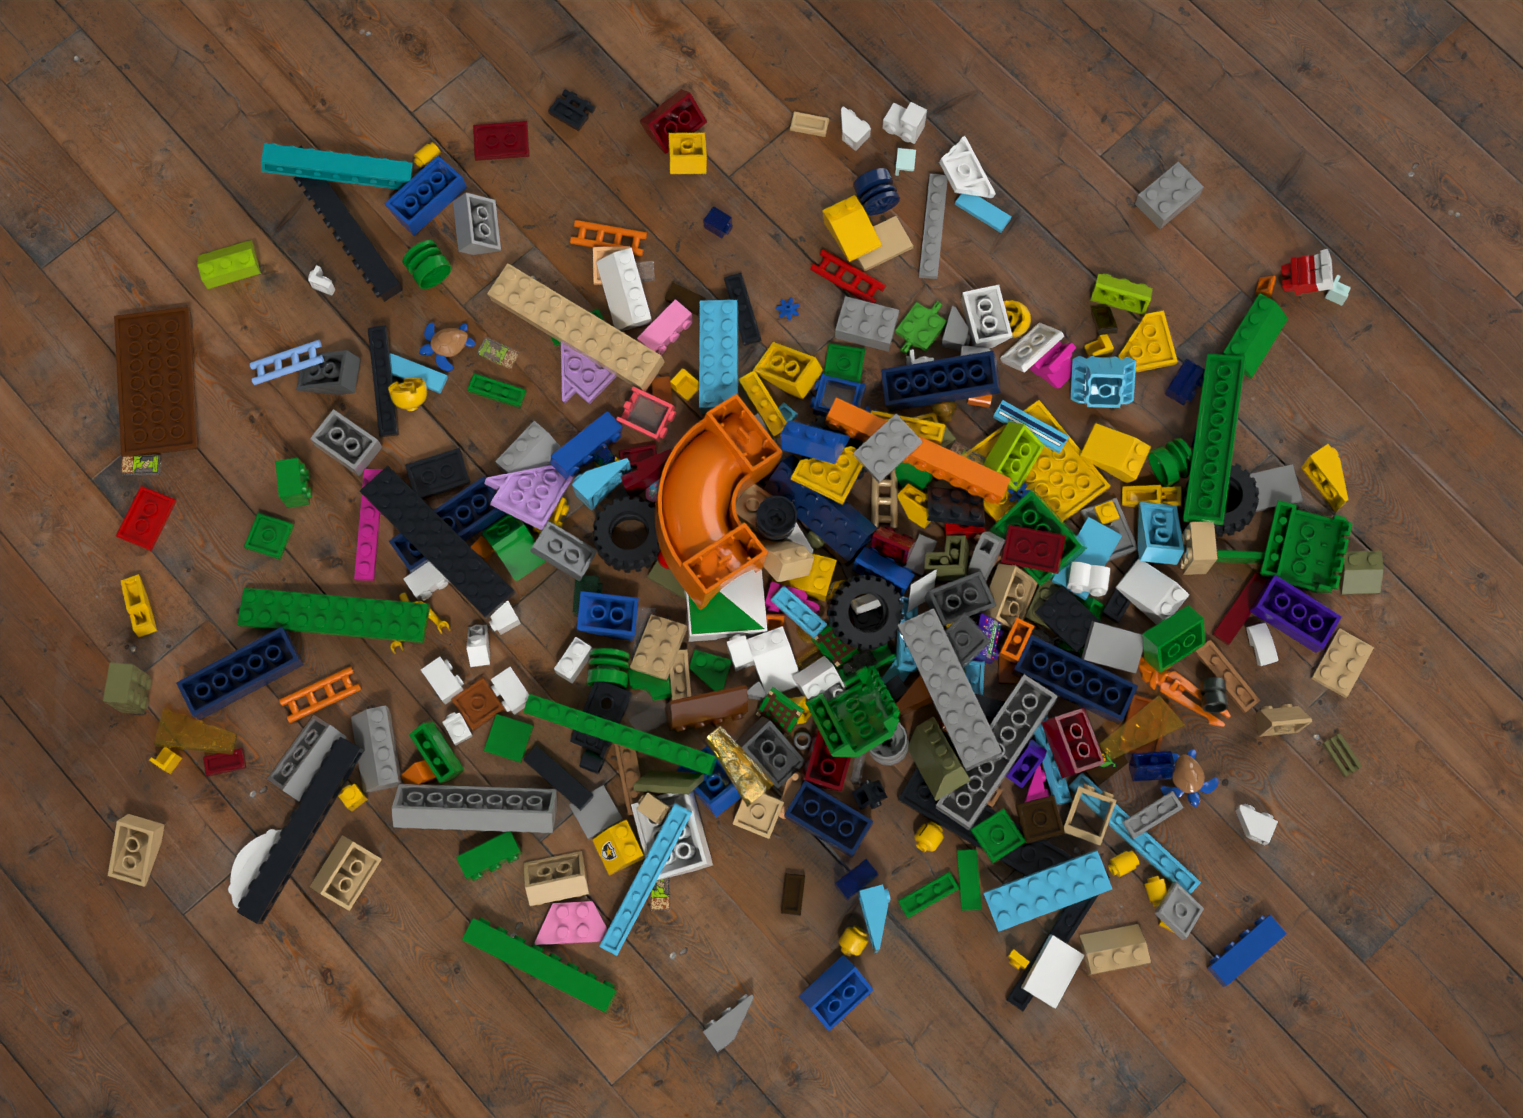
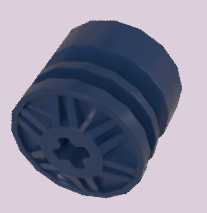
(876, 191)

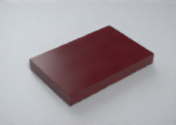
(501, 140)
(1033, 549)

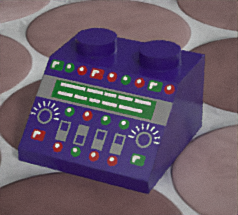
(994, 633)

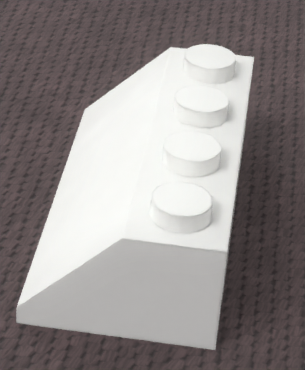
(624, 290)

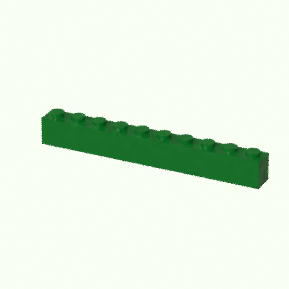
(620, 734)

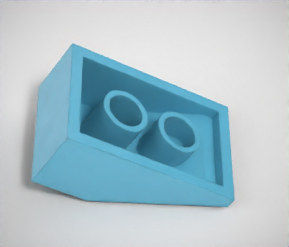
(600, 482)
(1159, 533)
(874, 906)

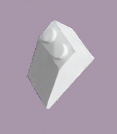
(1152, 591)
(773, 660)

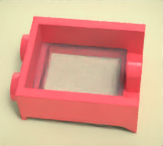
(647, 414)

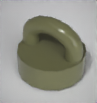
(814, 540)

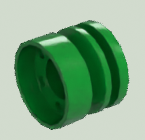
(427, 264)
(1171, 461)
(608, 666)

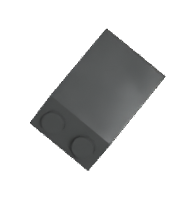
(333, 376)
(960, 596)
(771, 751)

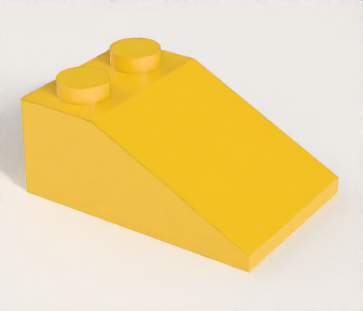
(851, 228)
(789, 369)
(1115, 452)
(1327, 475)
(819, 579)

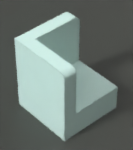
(905, 160)
(1339, 293)

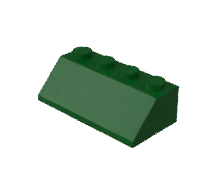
(1257, 333)

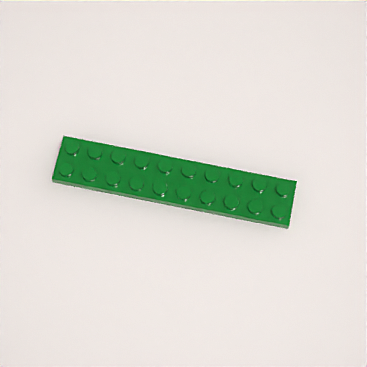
(1215, 439)
(334, 615)

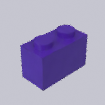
(1027, 763)

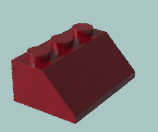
(674, 115)
(1073, 743)
(822, 768)

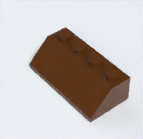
(707, 708)

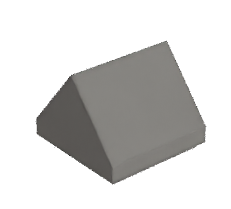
(756, 692)

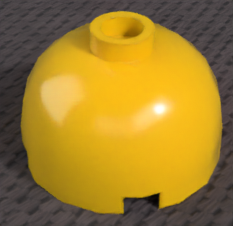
(1018, 317)
(408, 394)

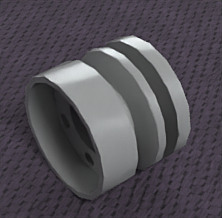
(896, 752)

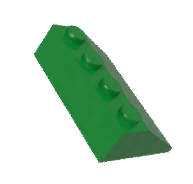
(1036, 514)

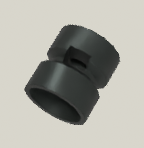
(1214, 696)

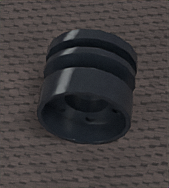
(782, 509)

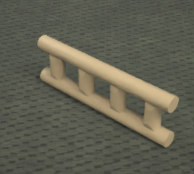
(892, 501)

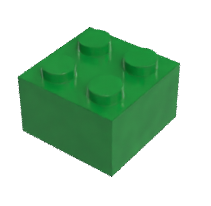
(293, 482)

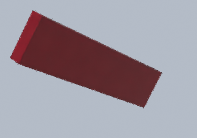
(1240, 610)

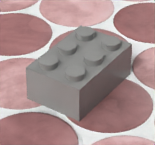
(1169, 195)
(866, 323)
(346, 442)
(887, 448)

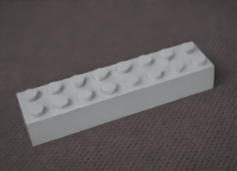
(950, 690)
(1013, 730)
(474, 808)

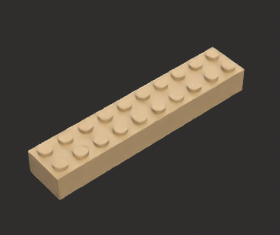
(576, 328)

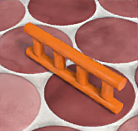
(619, 232)
(308, 692)

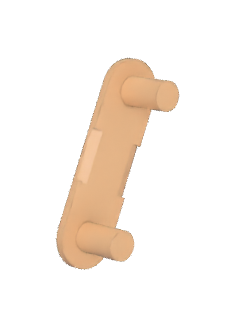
(791, 788)

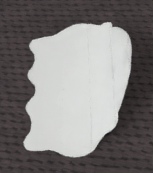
(248, 863)

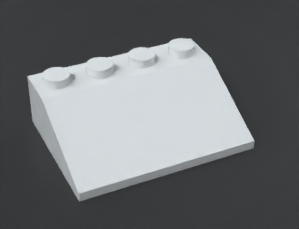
(691, 849)

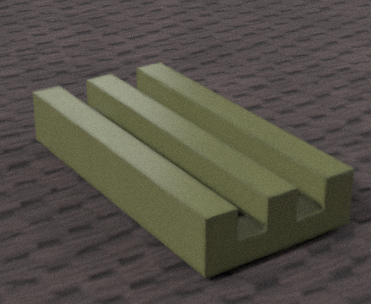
(1348, 751)

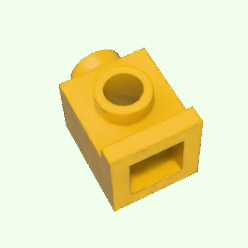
(352, 797)

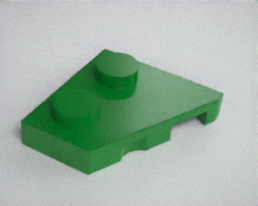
(710, 669)

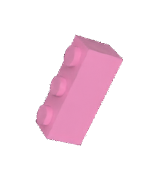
(666, 327)

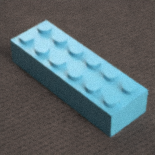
(717, 352)
(1047, 890)

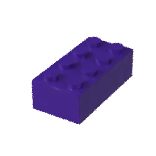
(1295, 614)

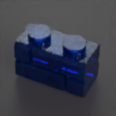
(1185, 381)
(1151, 766)
(856, 879)

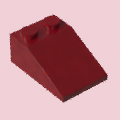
(893, 544)

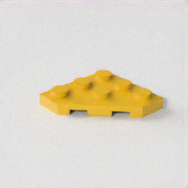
(1151, 344)
(828, 478)

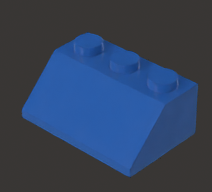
(813, 441)
(871, 563)
(836, 993)

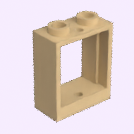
(1105, 796)

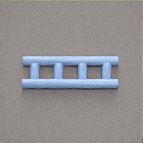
(296, 365)

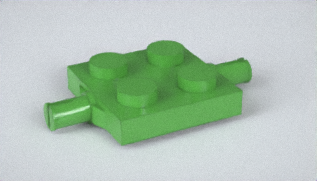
(921, 327)

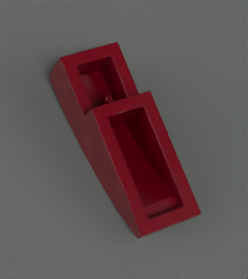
(648, 473)

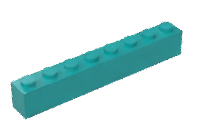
(335, 166)

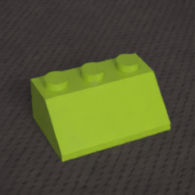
(228, 264)
(1121, 294)
(1014, 453)

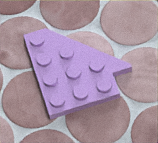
(582, 376)
(529, 493)

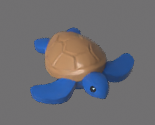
(445, 344)
(1189, 778)

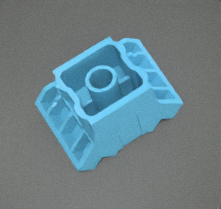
(1103, 381)

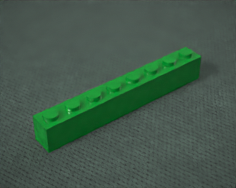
(539, 965)

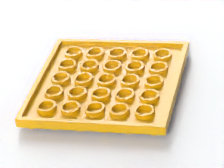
(1060, 479)

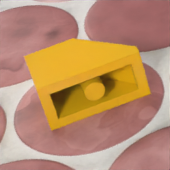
(914, 504)

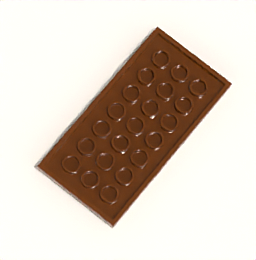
(155, 382)

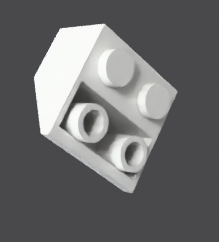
(819, 678)

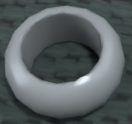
(802, 734)

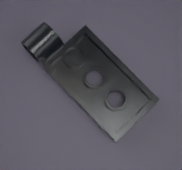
(597, 748)

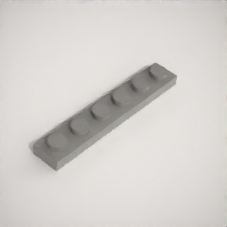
(933, 226)

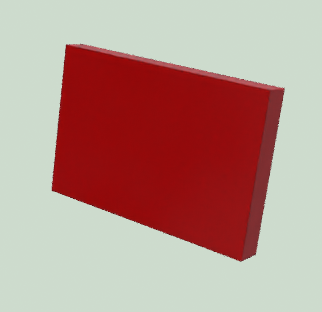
(146, 518)

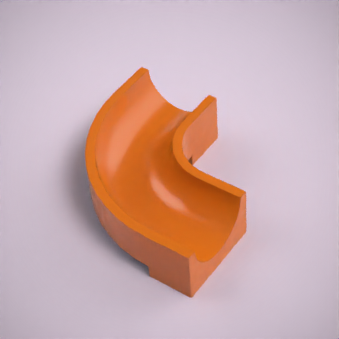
(698, 499)

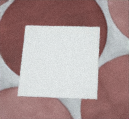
(920, 588)

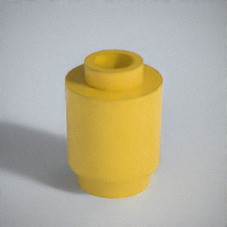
(426, 154)
(1123, 863)
(1155, 890)

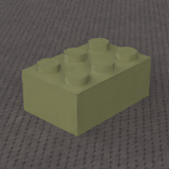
(127, 688)

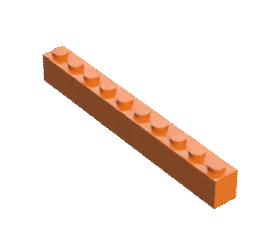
(927, 457)

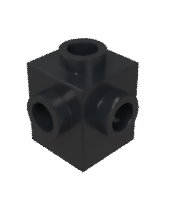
(869, 794)

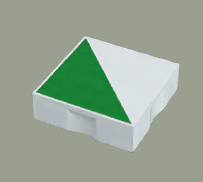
(731, 612)

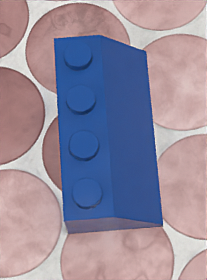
(426, 195)

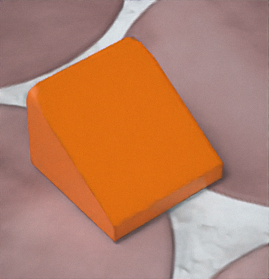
(483, 548)

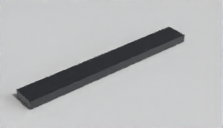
(1063, 930)

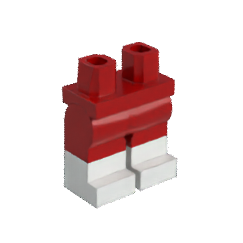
(1308, 273)

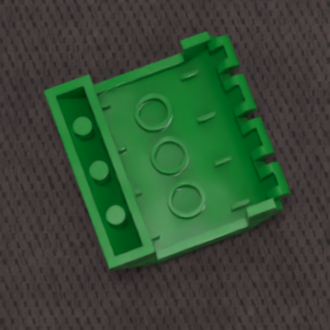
(1306, 548)
(856, 717)

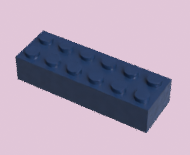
(941, 381)
(464, 513)
(834, 523)
(239, 673)
(1075, 679)

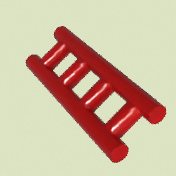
(844, 266)

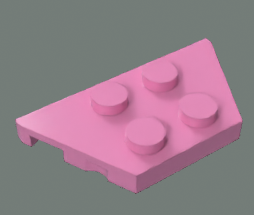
(572, 924)

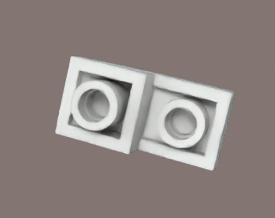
(1263, 644)

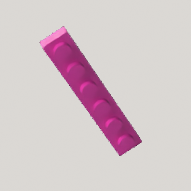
(367, 535)

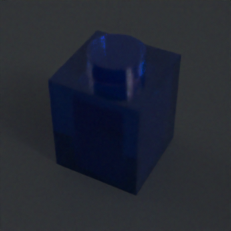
(718, 222)

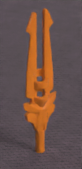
(1155, 678)

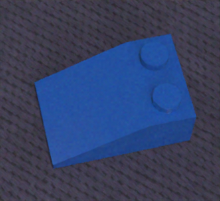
(608, 615)
(716, 790)

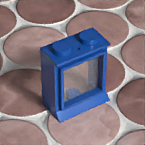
(829, 388)

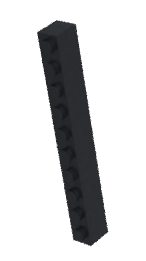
(350, 234)
(300, 830)

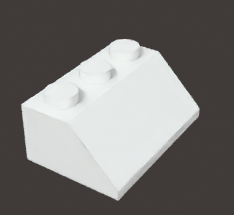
(986, 317)

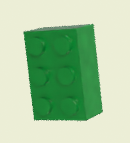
(1174, 638)

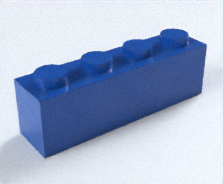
(584, 445)
(1246, 950)

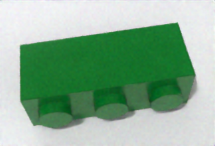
(436, 752)
(489, 856)

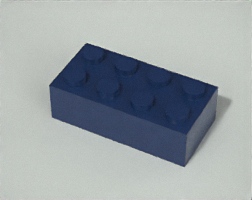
(828, 819)

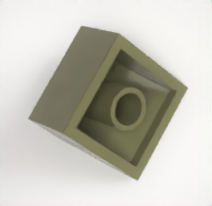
(1361, 573)

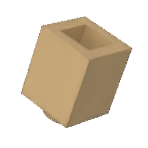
(653, 807)

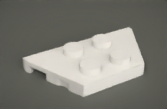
(965, 171)

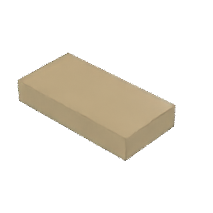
(809, 124)

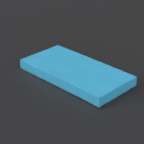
(1100, 545)

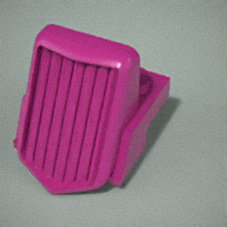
(1055, 365)

